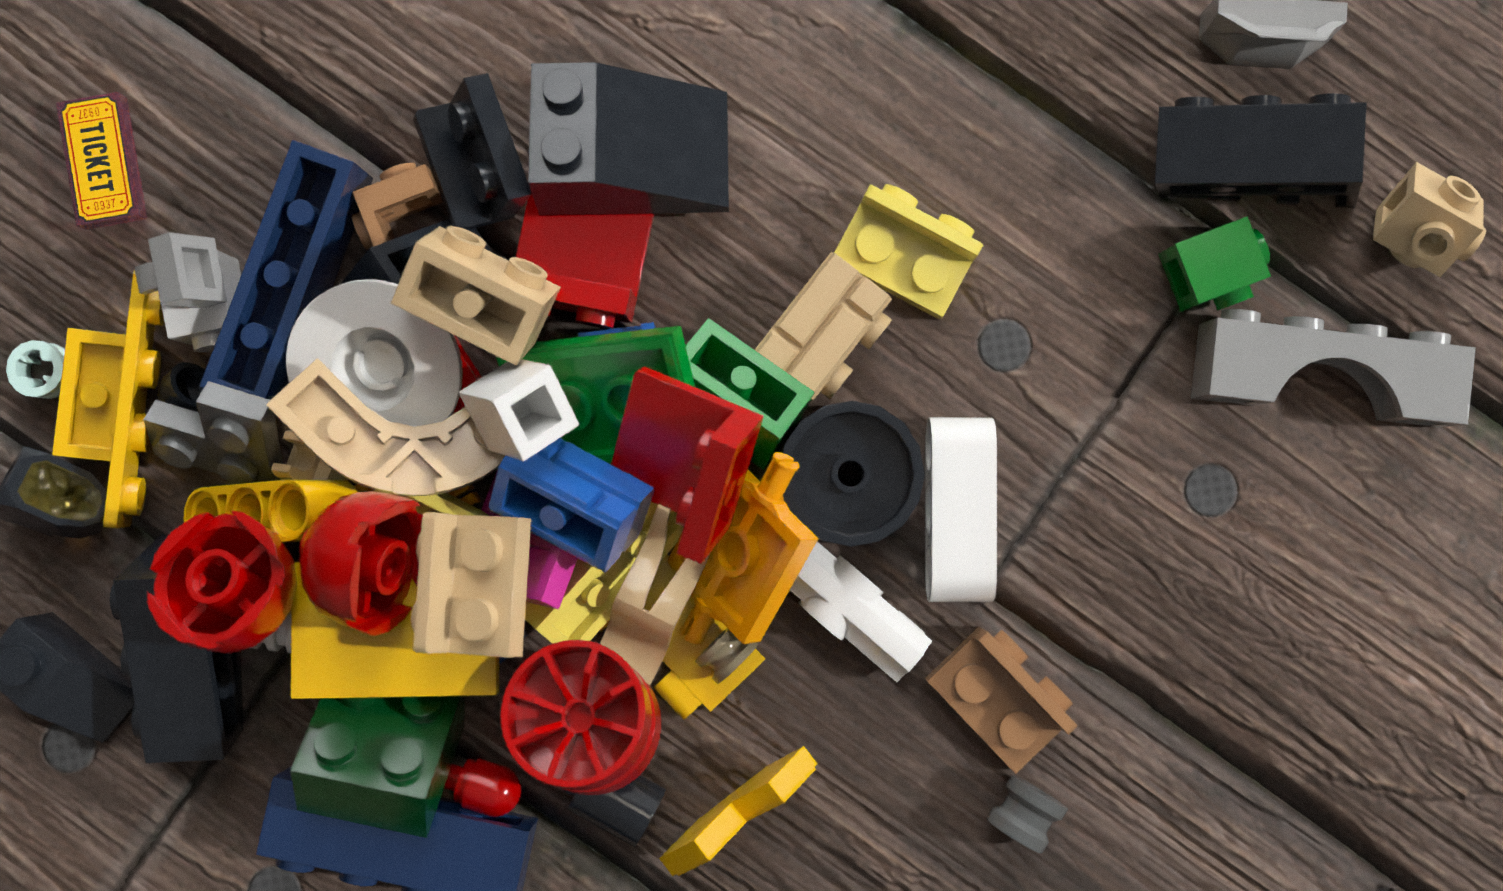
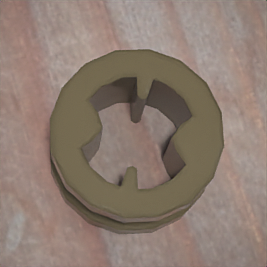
(725, 655)

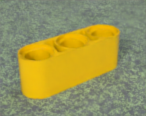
(280, 505)

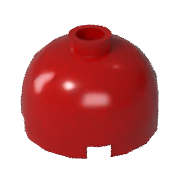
(362, 560)
(222, 582)

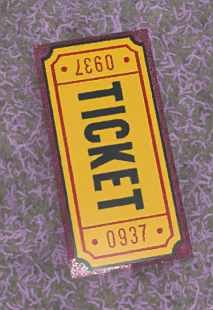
(101, 160)

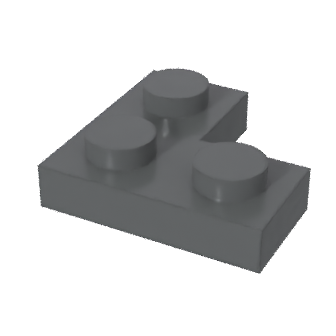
(228, 436)

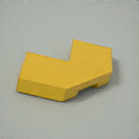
(758, 795)

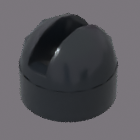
(187, 388)

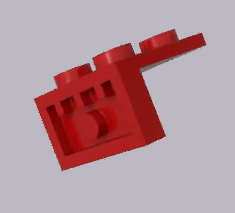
(690, 452)

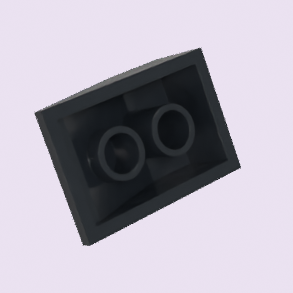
(625, 142)

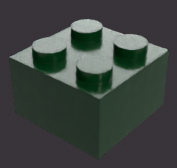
(378, 760)

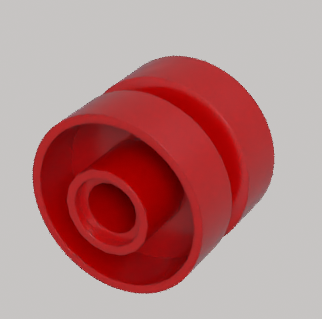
(580, 718)

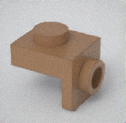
(400, 193)

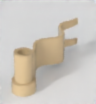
(643, 634)

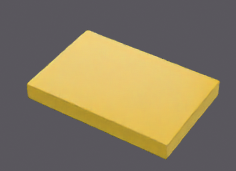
(346, 663)

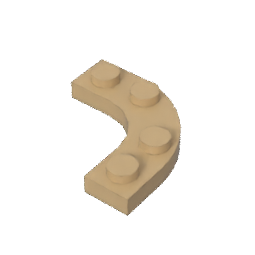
(377, 451)

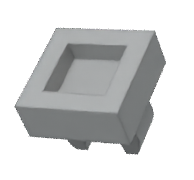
(183, 271)

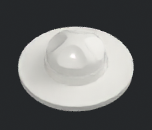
(379, 352)

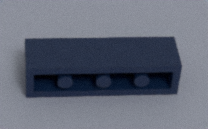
(287, 268)
(458, 855)

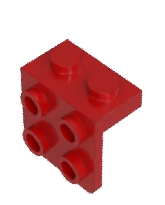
(592, 260)

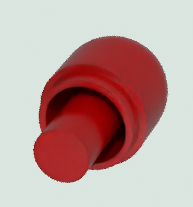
(484, 787)

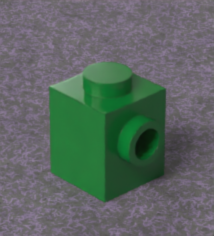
(1217, 265)

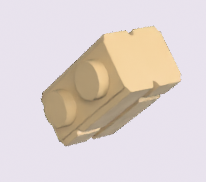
(825, 326)

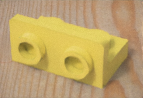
(908, 250)

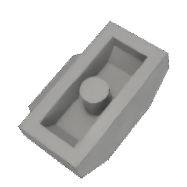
(1269, 30)

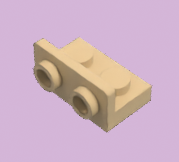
(471, 585)

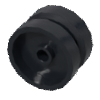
(888, 475)

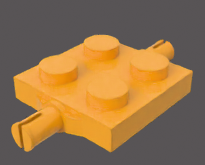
(753, 560)

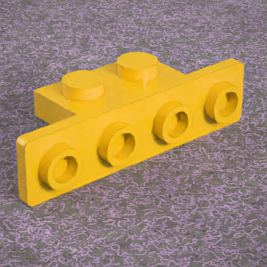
(106, 402)

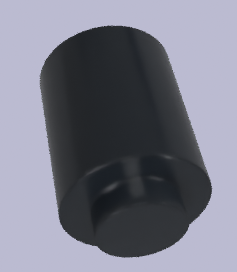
(621, 812)

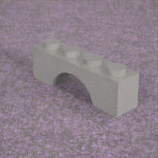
(1405, 379)

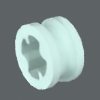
(20, 363)

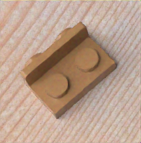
(1000, 698)

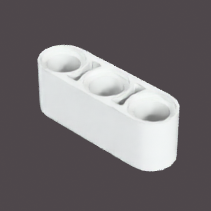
(960, 509)

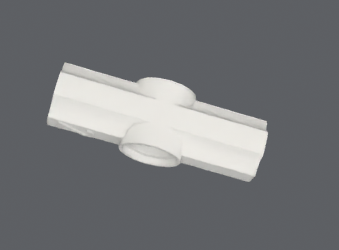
(855, 610)

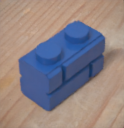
(574, 501)

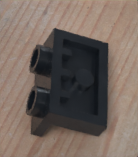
(473, 156)

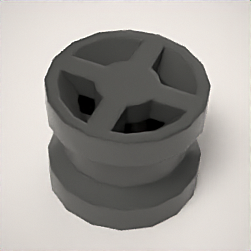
(1027, 814)

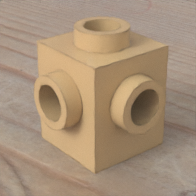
(1430, 220)

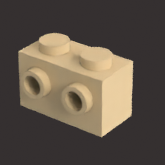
(476, 292)

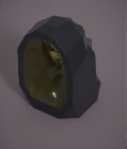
(52, 496)

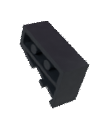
(1262, 149)
(182, 695)

